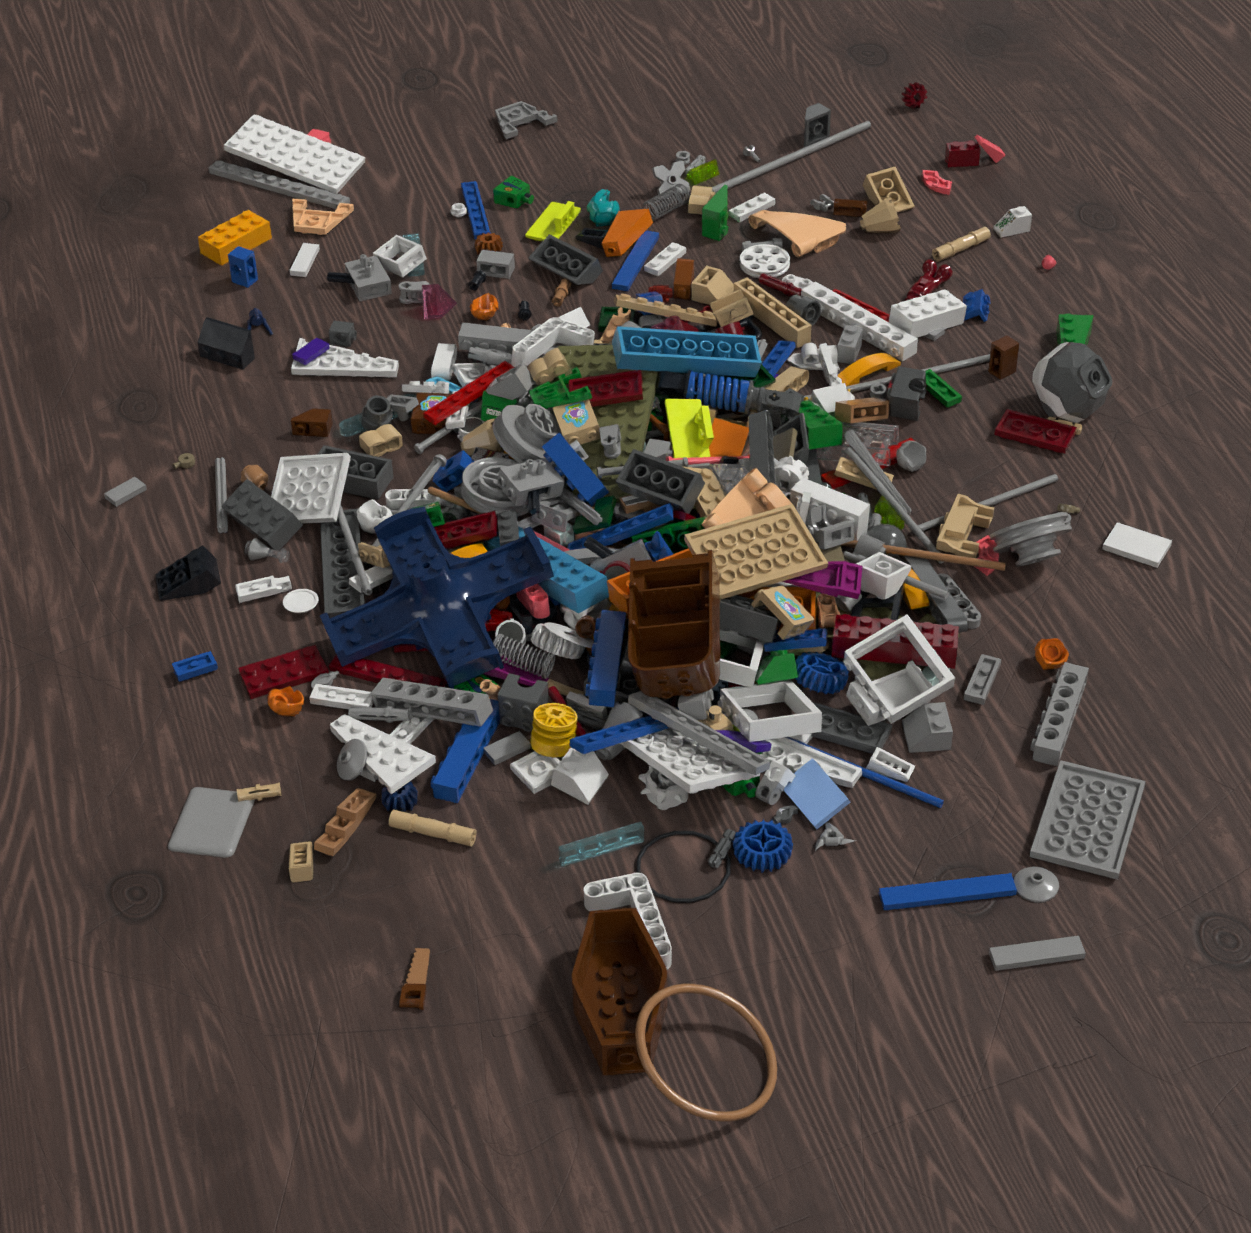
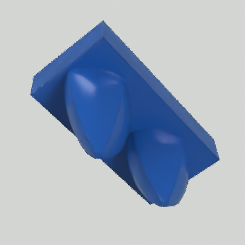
(657, 547)

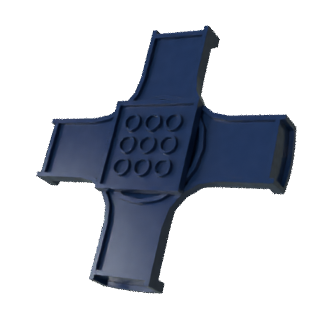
(437, 598)

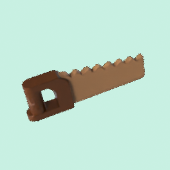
(416, 981)

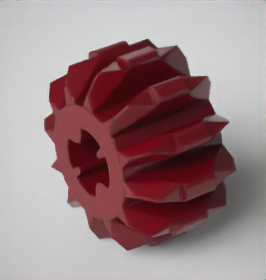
(917, 90)

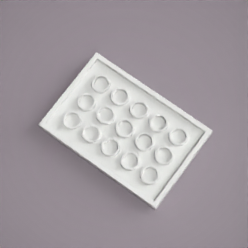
(686, 761)

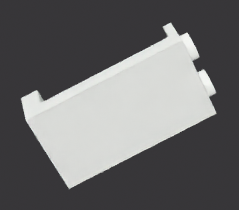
(895, 689)

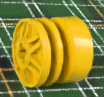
(552, 729)

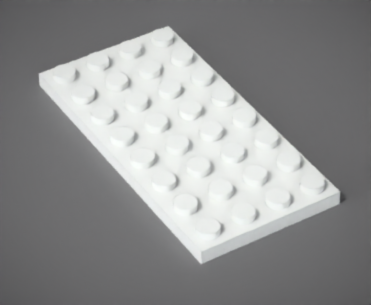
(294, 153)

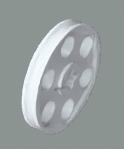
(764, 260)

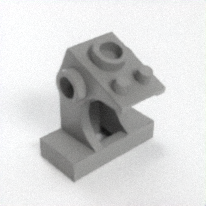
(826, 533)

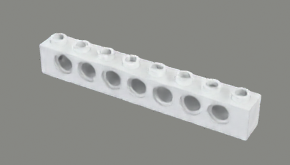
(875, 329)

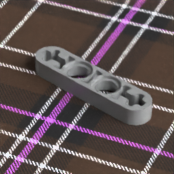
(961, 599)

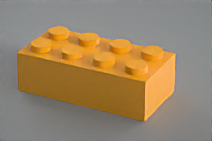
(244, 230)

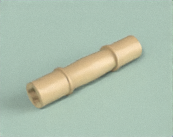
(960, 244)
(432, 828)

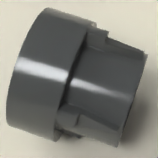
(805, 307)
(376, 413)

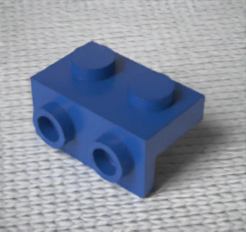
(977, 304)

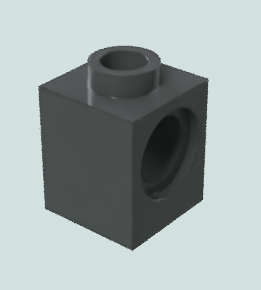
(342, 333)

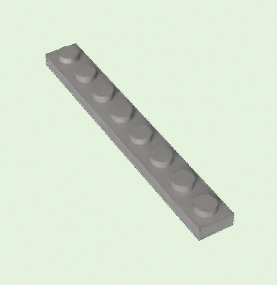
(700, 733)

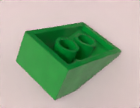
(715, 216)

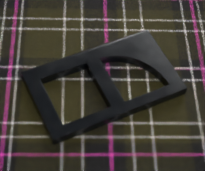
(894, 602)

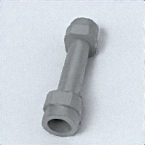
(775, 241)

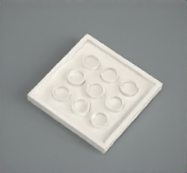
(311, 485)

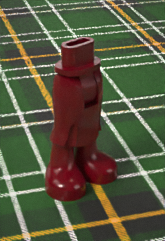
(930, 280)

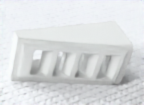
(883, 764)

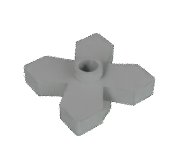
(665, 175)

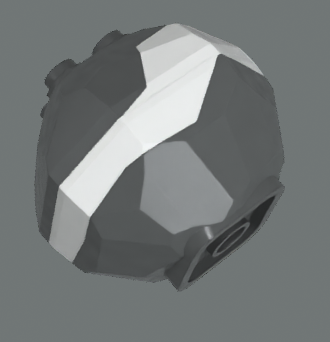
(1071, 382)

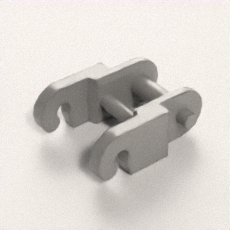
(827, 202)

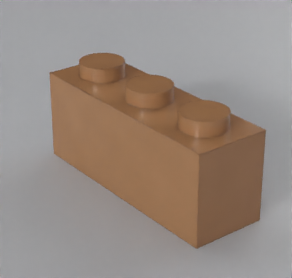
(861, 410)

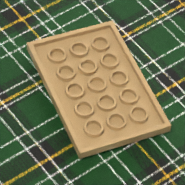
(759, 550)

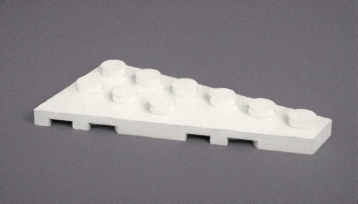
(345, 362)

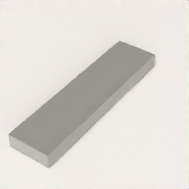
(1037, 953)

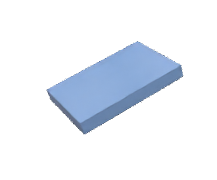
(815, 794)

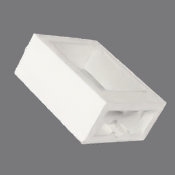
(402, 266)

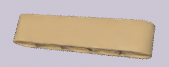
(791, 378)

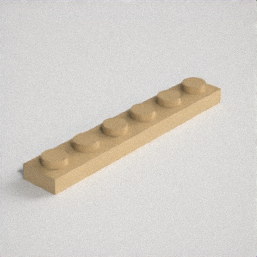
(659, 308)

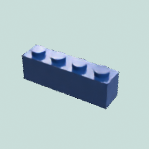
(575, 469)

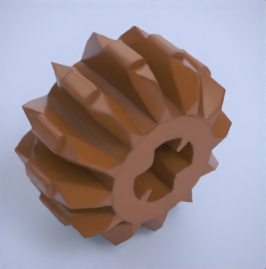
(488, 242)

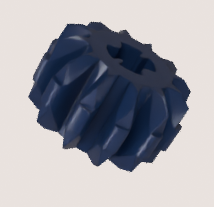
(400, 800)

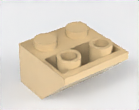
(711, 285)

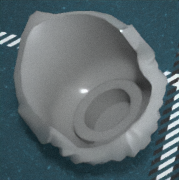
(911, 456)

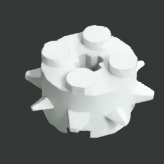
(789, 472)
(662, 790)

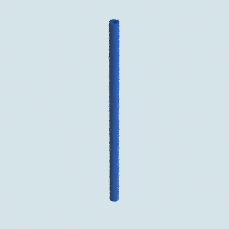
(890, 782)

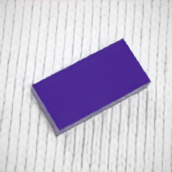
(311, 351)

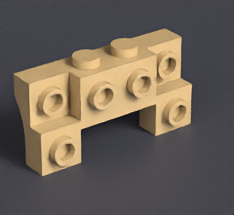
(958, 525)

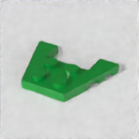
(557, 394)

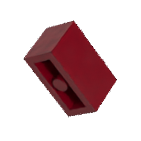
(962, 154)

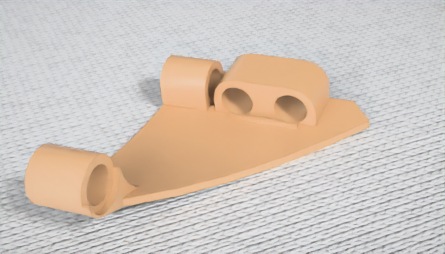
(804, 230)
(747, 498)

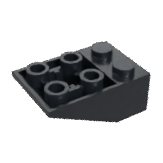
(189, 575)

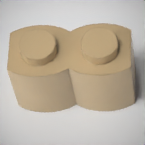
(699, 198)
(548, 367)
(381, 440)

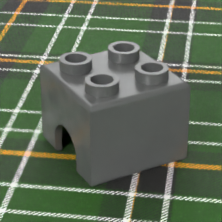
(907, 389)
(519, 703)

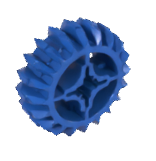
(821, 672)
(776, 848)

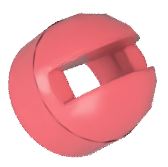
(1048, 262)

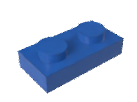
(194, 666)

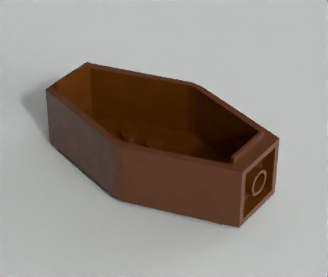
(621, 940)

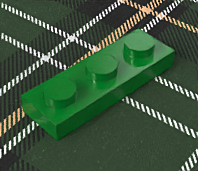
(941, 390)

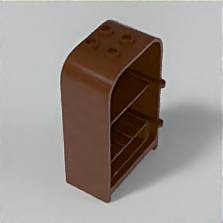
(674, 625)

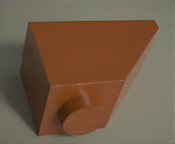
(683, 278)

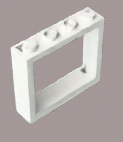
(923, 647)
(736, 672)
(804, 721)

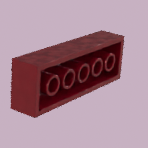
(852, 630)

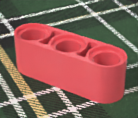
(535, 601)

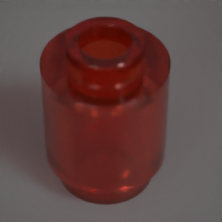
(664, 290)

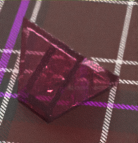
(436, 301)

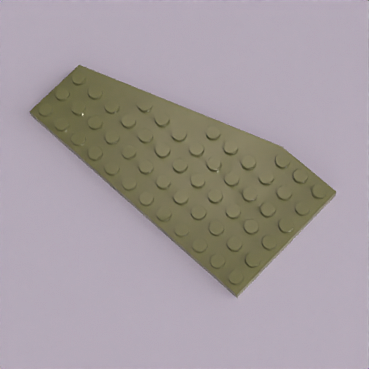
(630, 416)

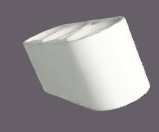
(443, 361)
(396, 498)

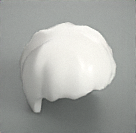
(372, 514)

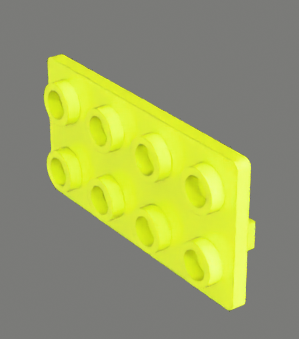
(553, 221)
(689, 427)

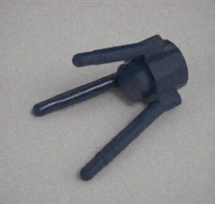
(256, 319)

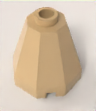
(881, 218)
(481, 437)

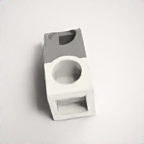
(774, 783)

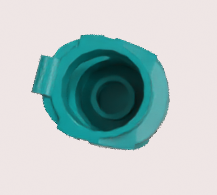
(601, 210)

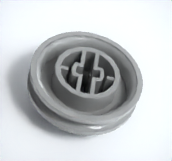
(525, 431)
(487, 494)
(1032, 538)

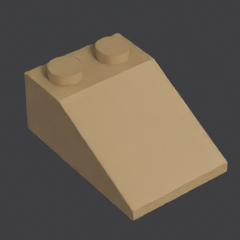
(888, 184)

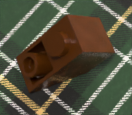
(312, 423)

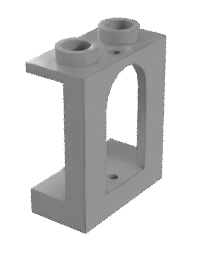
(558, 518)

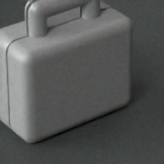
(210, 823)

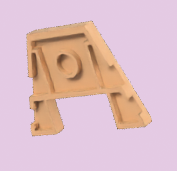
(318, 221)

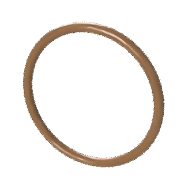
(672, 1095)

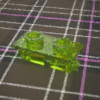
(703, 172)
(888, 514)

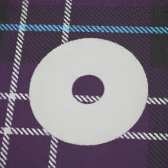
(560, 629)

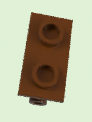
(850, 207)

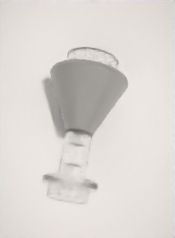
(256, 550)

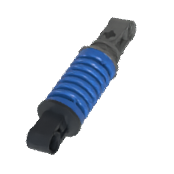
(727, 394)

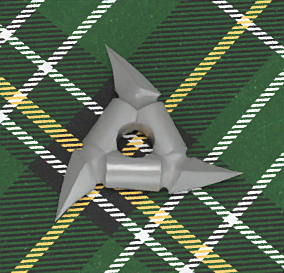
(837, 837)

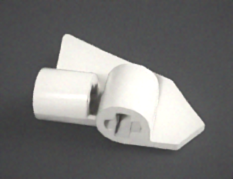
(809, 357)

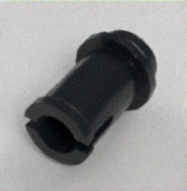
(478, 278)
(524, 312)

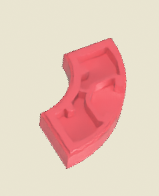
(935, 182)
(987, 553)

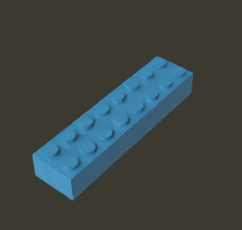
(686, 350)
(573, 581)

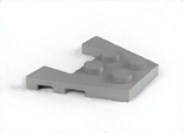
(520, 113)

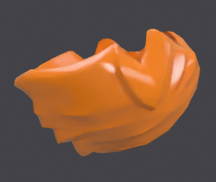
(484, 307)
(1051, 653)
(285, 701)

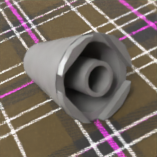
(618, 715)

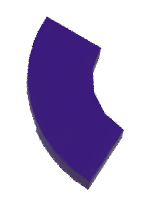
(757, 746)

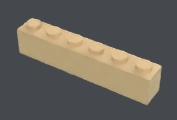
(774, 313)

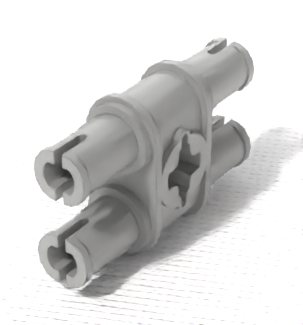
(489, 356)

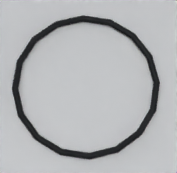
(684, 900)

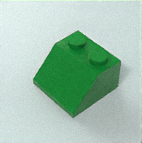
(776, 667)

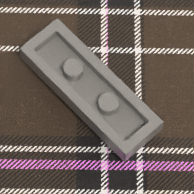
(982, 679)

